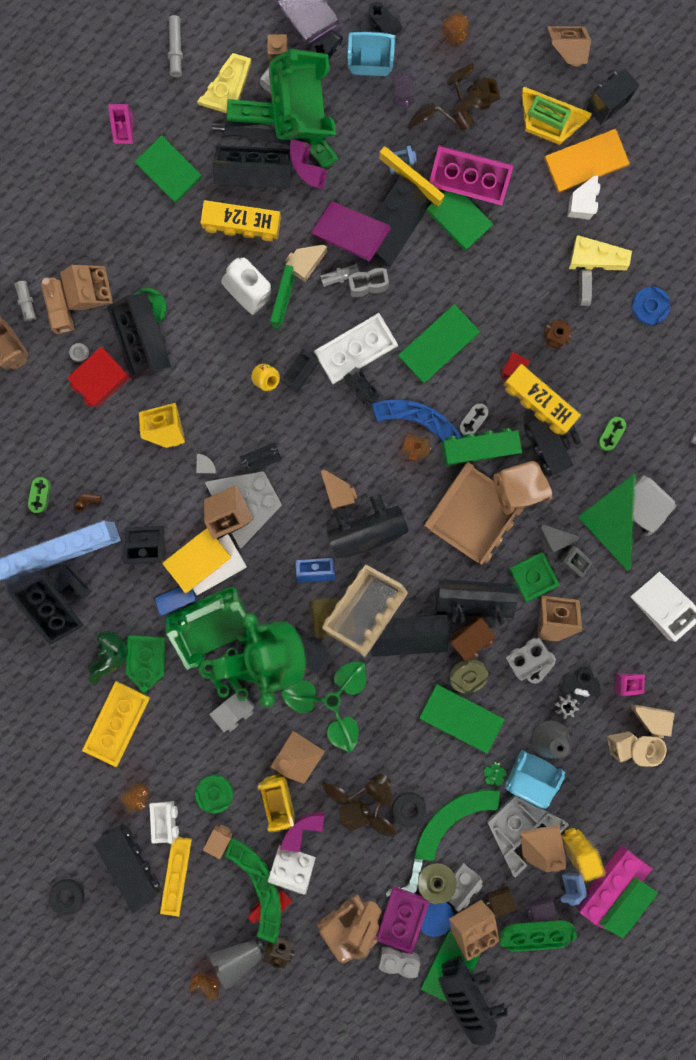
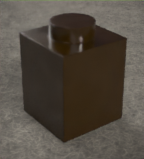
(354, 814)
(500, 901)

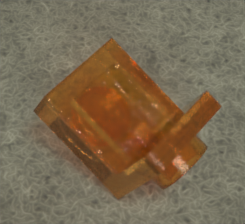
(208, 985)

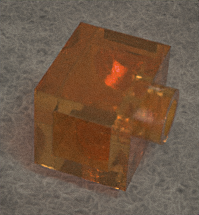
(456, 28)
(415, 447)
(135, 797)

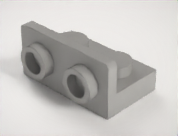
(467, 884)

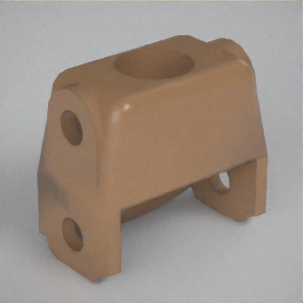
(11, 349)
(522, 486)
(333, 925)

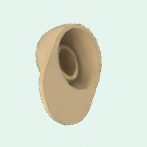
(648, 751)

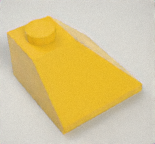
(162, 426)

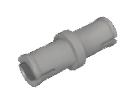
(339, 275)
(25, 301)

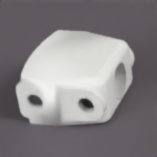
(247, 285)

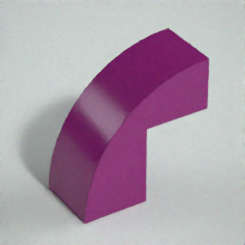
(310, 174)
(293, 835)

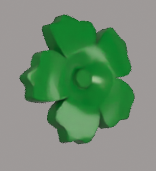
(494, 774)

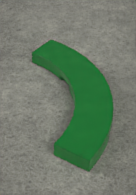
(451, 813)
(267, 892)

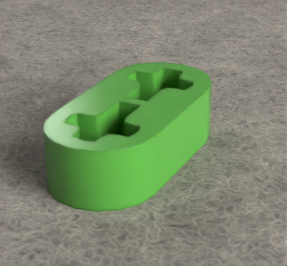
(615, 436)
(34, 494)

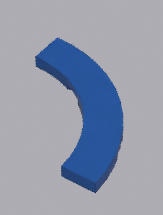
(416, 413)

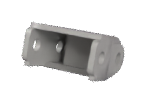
(651, 505)

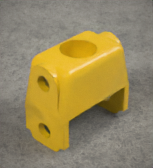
(277, 802)

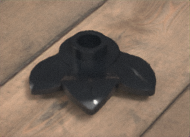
(581, 688)

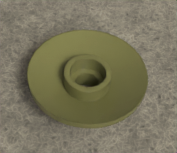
(434, 873)

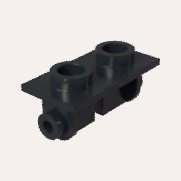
(356, 379)
(260, 458)

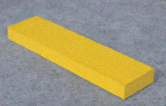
(411, 175)
(175, 877)

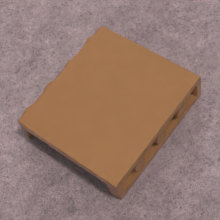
(471, 515)

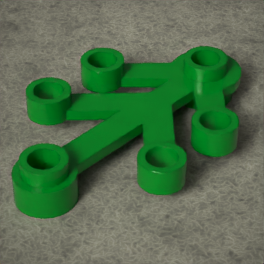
(232, 680)

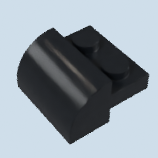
(144, 545)

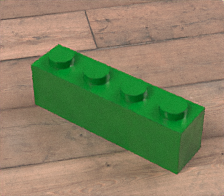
(478, 448)

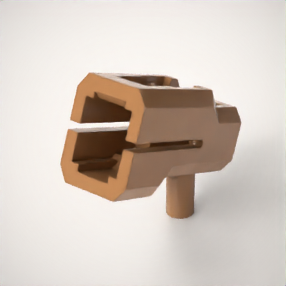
(58, 313)
(362, 929)

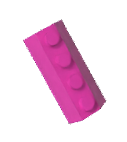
(471, 175)
(608, 887)

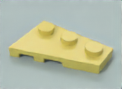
(228, 83)
(592, 253)

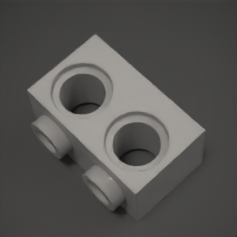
(532, 664)

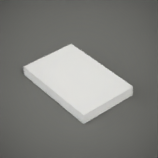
(230, 568)

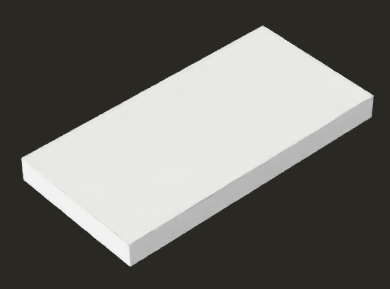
(356, 348)

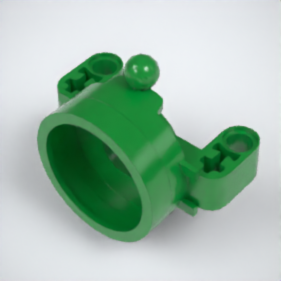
(271, 657)

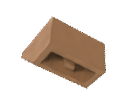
(86, 287)
(226, 512)
(474, 929)

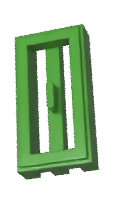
(548, 114)

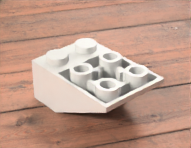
(666, 607)

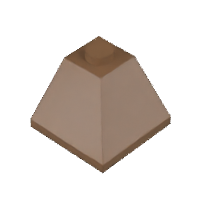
(571, 43)
(338, 490)
(558, 618)
(297, 758)
(544, 848)

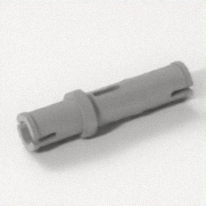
(175, 54)

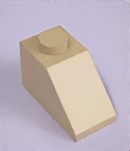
(306, 260)
(655, 720)
(621, 745)

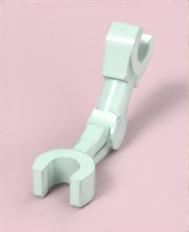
(412, 886)

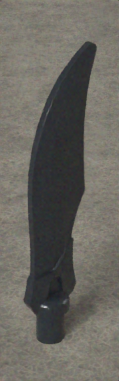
(254, 132)

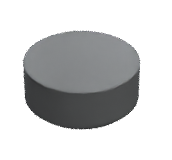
(79, 352)

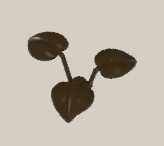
(460, 111)
(379, 790)

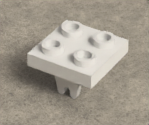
(291, 870)

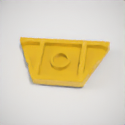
(574, 122)

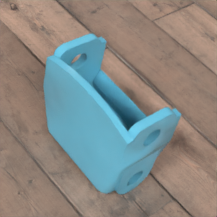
(371, 53)
(534, 779)

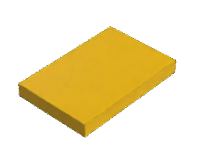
(196, 560)

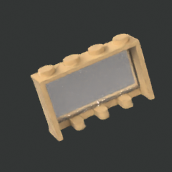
(365, 610)

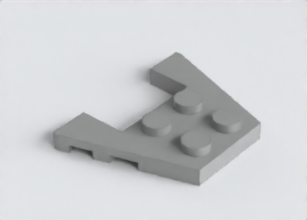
(258, 497)
(514, 817)

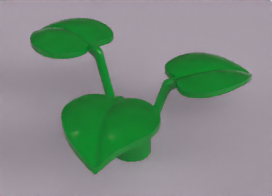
(350, 678)

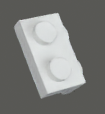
(163, 822)

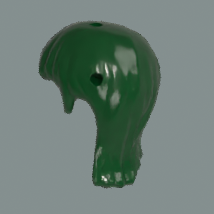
(111, 656)

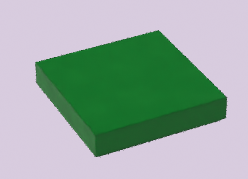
(534, 576)

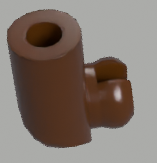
(85, 500)

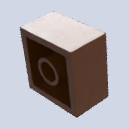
(472, 638)

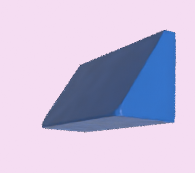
(315, 570)
(174, 599)

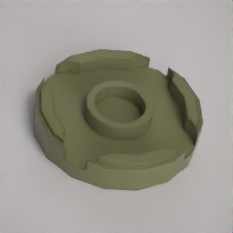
(469, 676)

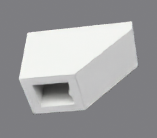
(582, 200)

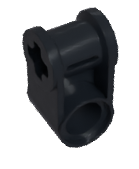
(384, 23)
(327, 43)

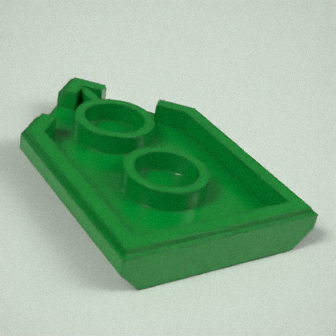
(145, 660)

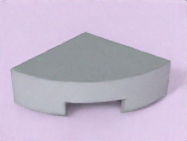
(205, 465)

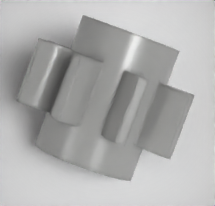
(563, 701)

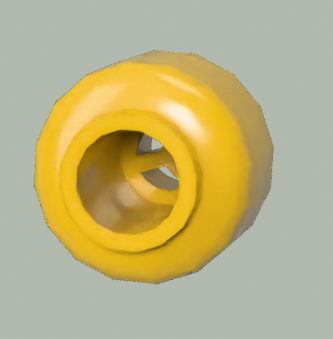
(265, 377)

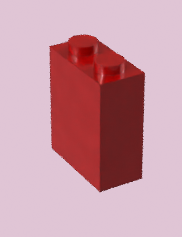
(98, 378)

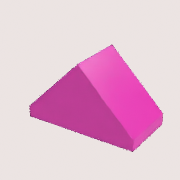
(121, 123)
(629, 684)

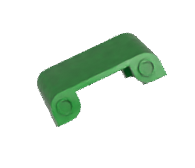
(298, 95)
(207, 626)

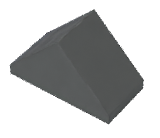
(555, 538)
(575, 561)

